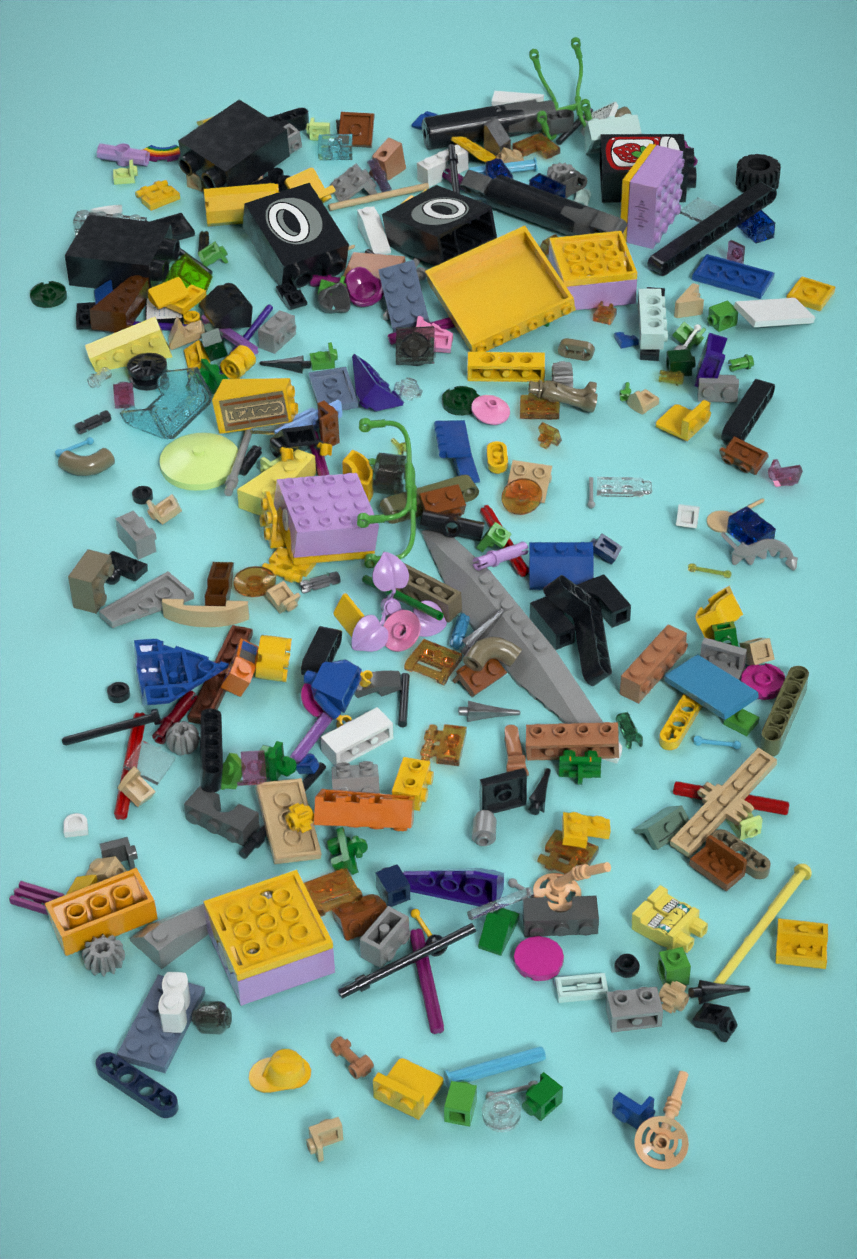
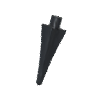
(294, 364)
(539, 795)
(709, 991)

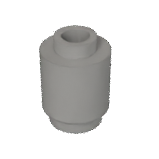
(484, 828)

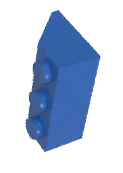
(554, 559)

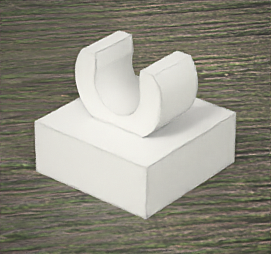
(687, 516)

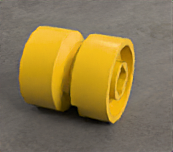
(238, 362)

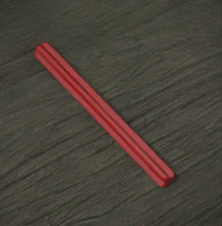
(135, 739)

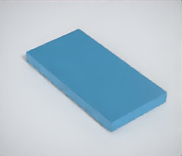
(711, 687)

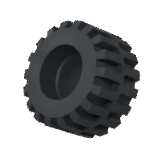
(757, 169)

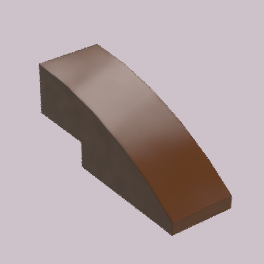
(219, 584)

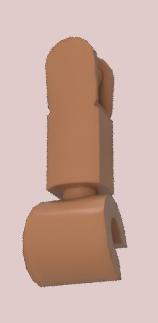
(515, 759)

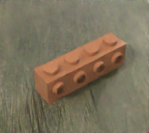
(653, 663)
(550, 740)

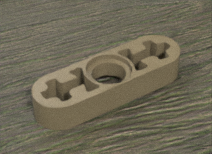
(738, 845)

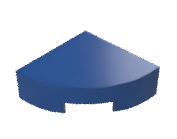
(625, 340)
(308, 765)

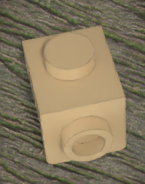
(510, 155)
(164, 510)
(282, 597)
(106, 868)
(322, 1135)

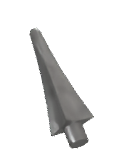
(482, 632)
(478, 711)

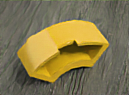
(359, 464)
(721, 609)

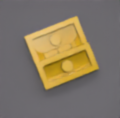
(474, 149)
(801, 943)

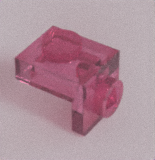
(785, 475)

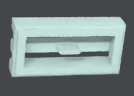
(582, 991)

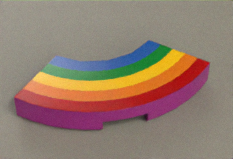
(162, 153)

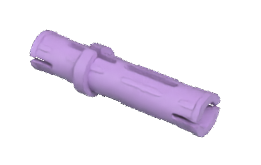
(494, 558)

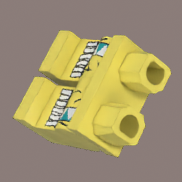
(668, 921)

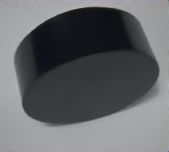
(142, 494)
(118, 692)

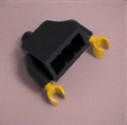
(295, 438)

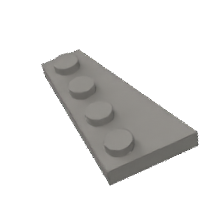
(145, 600)

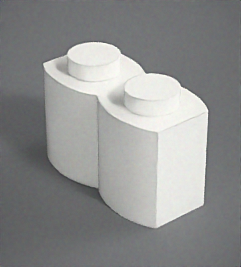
(174, 1002)

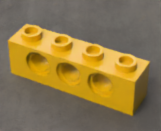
(506, 366)

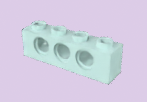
(652, 319)

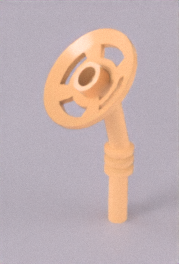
(560, 887)
(664, 1134)

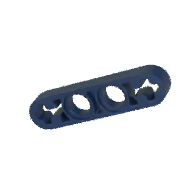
(134, 1087)

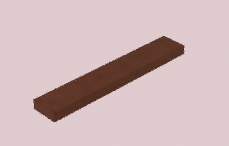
(211, 691)

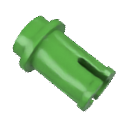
(741, 363)

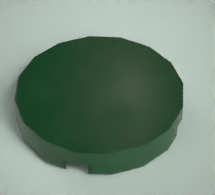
(48, 294)
(459, 400)

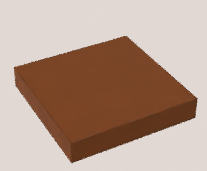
(359, 125)

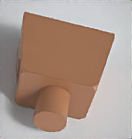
(390, 158)

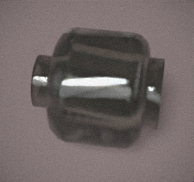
(212, 1017)

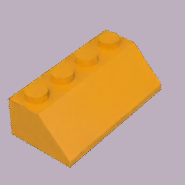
(101, 909)

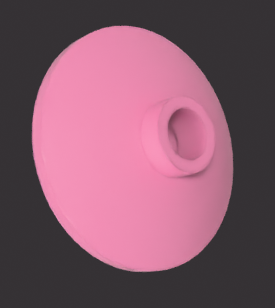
(490, 409)
(399, 623)

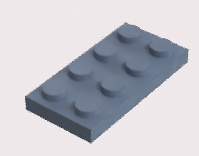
(403, 294)
(146, 1042)

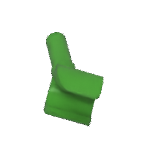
(624, 394)

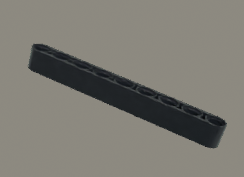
(711, 228)

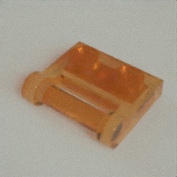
(436, 656)
(331, 887)

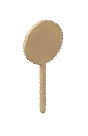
(719, 519)

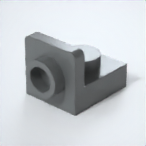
(121, 849)

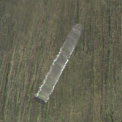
(500, 903)

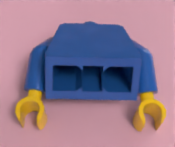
(335, 686)

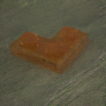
(539, 144)

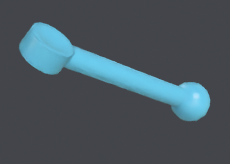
(89, 440)
(697, 740)

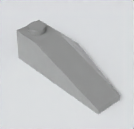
(172, 936)

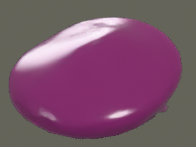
(363, 287)

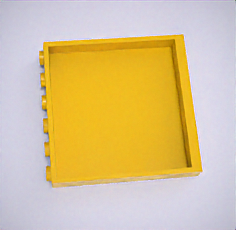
(500, 290)

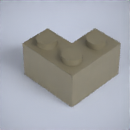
(88, 581)

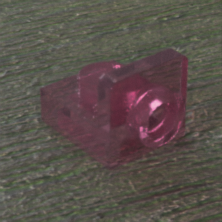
(123, 395)

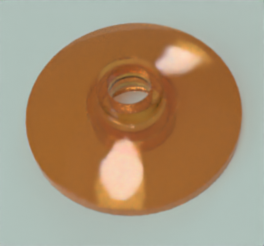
(521, 489)
(254, 581)

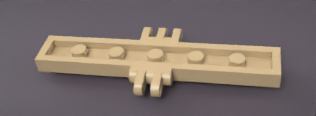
(723, 802)

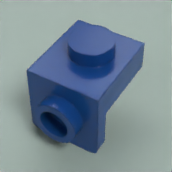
(630, 1111)

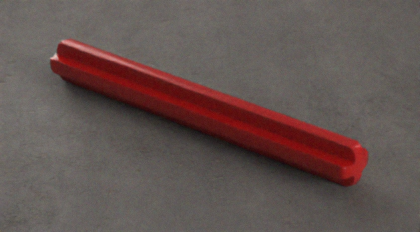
(518, 563)
(758, 802)

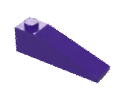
(371, 388)
(465, 886)

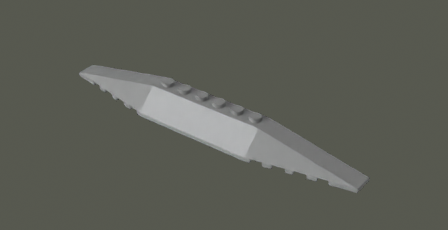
(538, 664)

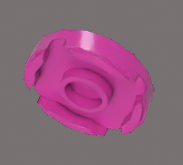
(764, 679)
(538, 958)

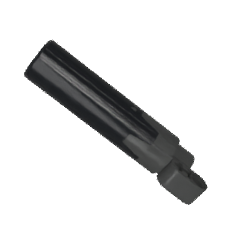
(514, 117)

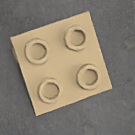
(537, 472)

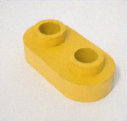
(497, 457)

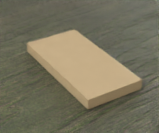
(284, 843)

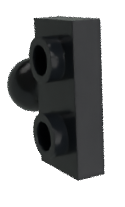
(126, 567)

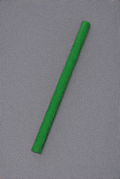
(407, 600)

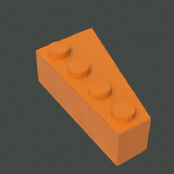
(364, 809)

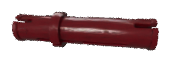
(174, 716)

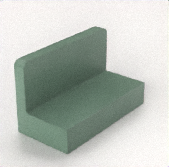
(663, 826)

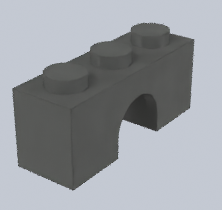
(237, 825)
(543, 921)

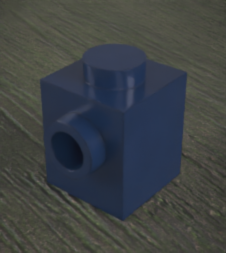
(392, 885)

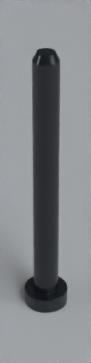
(113, 728)

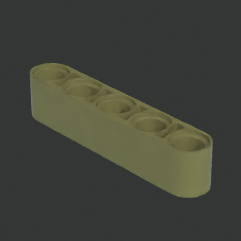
(396, 503)
(784, 710)

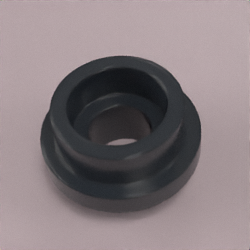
(624, 961)

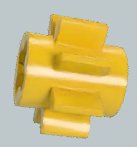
(300, 817)

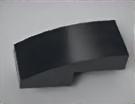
(291, 296)
(83, 315)

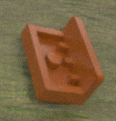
(328, 423)
(744, 455)
(444, 500)
(479, 680)
(719, 863)
(358, 916)

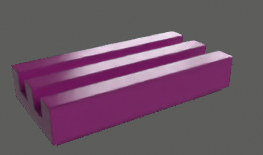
(36, 893)

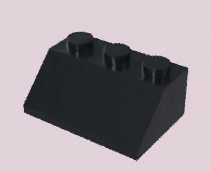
(227, 307)

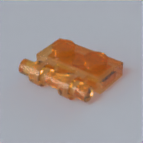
(535, 408)
(450, 746)
(575, 855)

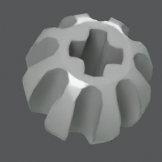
(182, 738)

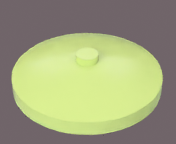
(198, 461)

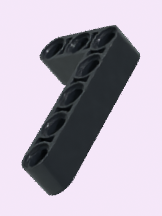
(588, 627)

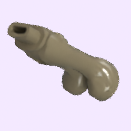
(557, 392)

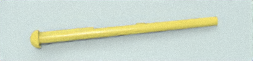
(802, 872)

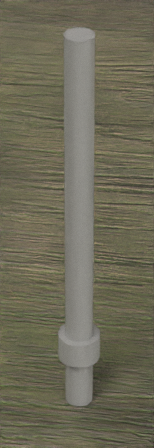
(232, 480)

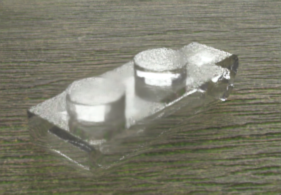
(623, 487)

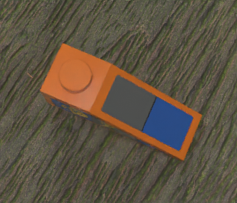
(241, 668)

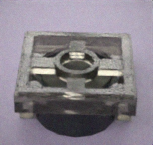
(414, 347)

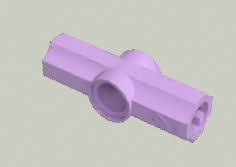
(122, 154)

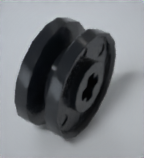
(145, 370)

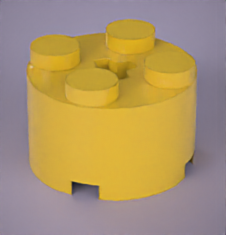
(273, 658)

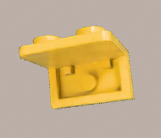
(311, 176)
(683, 421)
(269, 522)
(407, 1088)

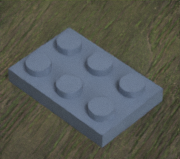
(333, 386)

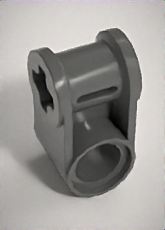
(572, 181)

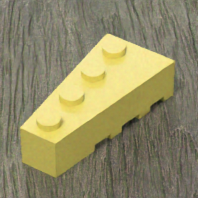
(118, 348)
(251, 493)

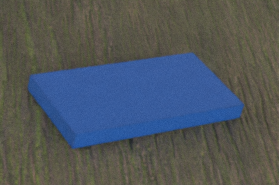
(733, 276)

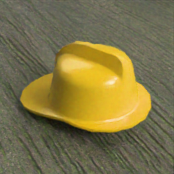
(280, 1072)

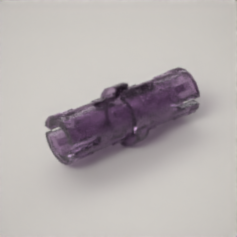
(379, 175)

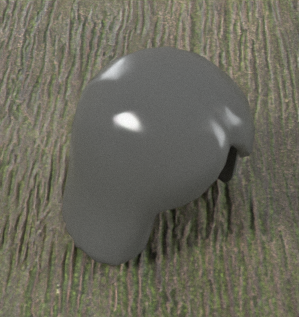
(339, 299)

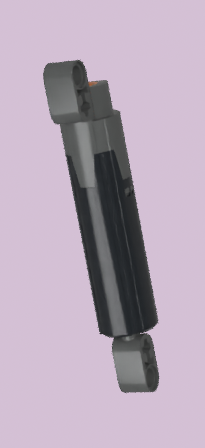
(540, 206)

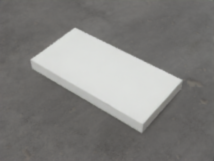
(774, 312)

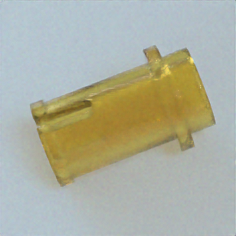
(672, 377)

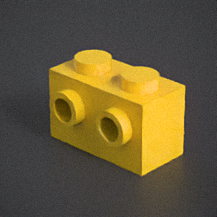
(413, 780)

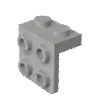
(352, 182)
(718, 389)
(724, 656)
(356, 777)

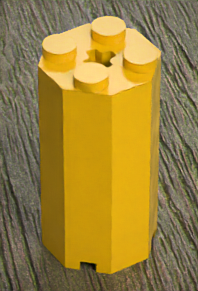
(226, 204)

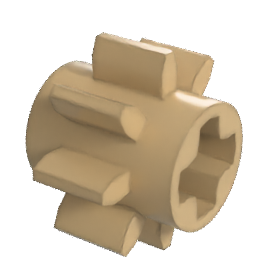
(673, 997)

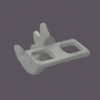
(760, 549)

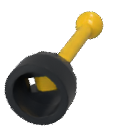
(415, 913)

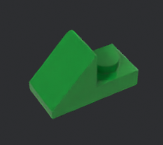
(498, 930)

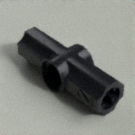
(465, 527)

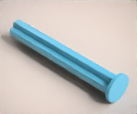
(512, 166)
(495, 1066)

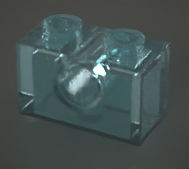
(335, 147)

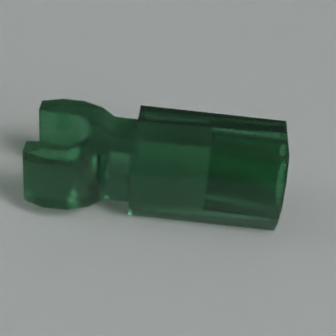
(628, 729)

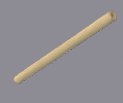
(379, 196)

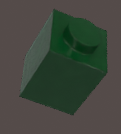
(214, 344)
(681, 361)

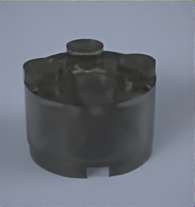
(389, 473)

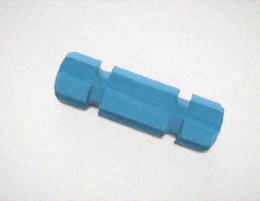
(459, 631)

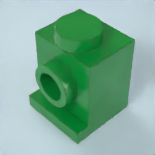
(724, 632)
(543, 1097)

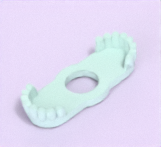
(583, 196)

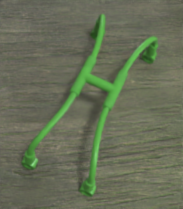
(578, 106)
(411, 503)

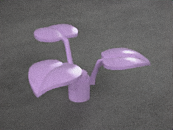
(387, 575)

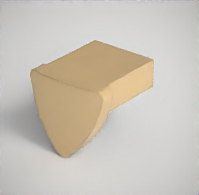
(642, 401)
(136, 787)

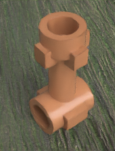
(359, 1066)

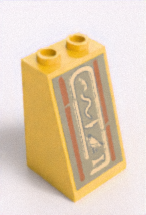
(253, 403)

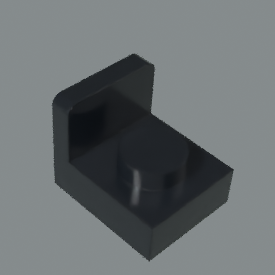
(717, 1019)

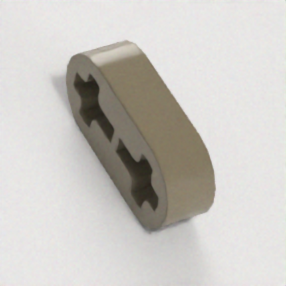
(576, 349)

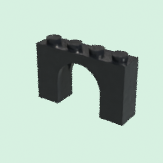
(558, 628)

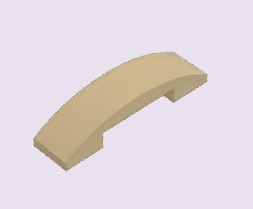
(205, 616)

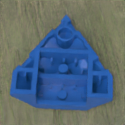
(170, 672)

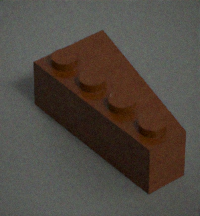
(120, 306)

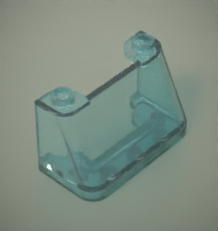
(181, 401)

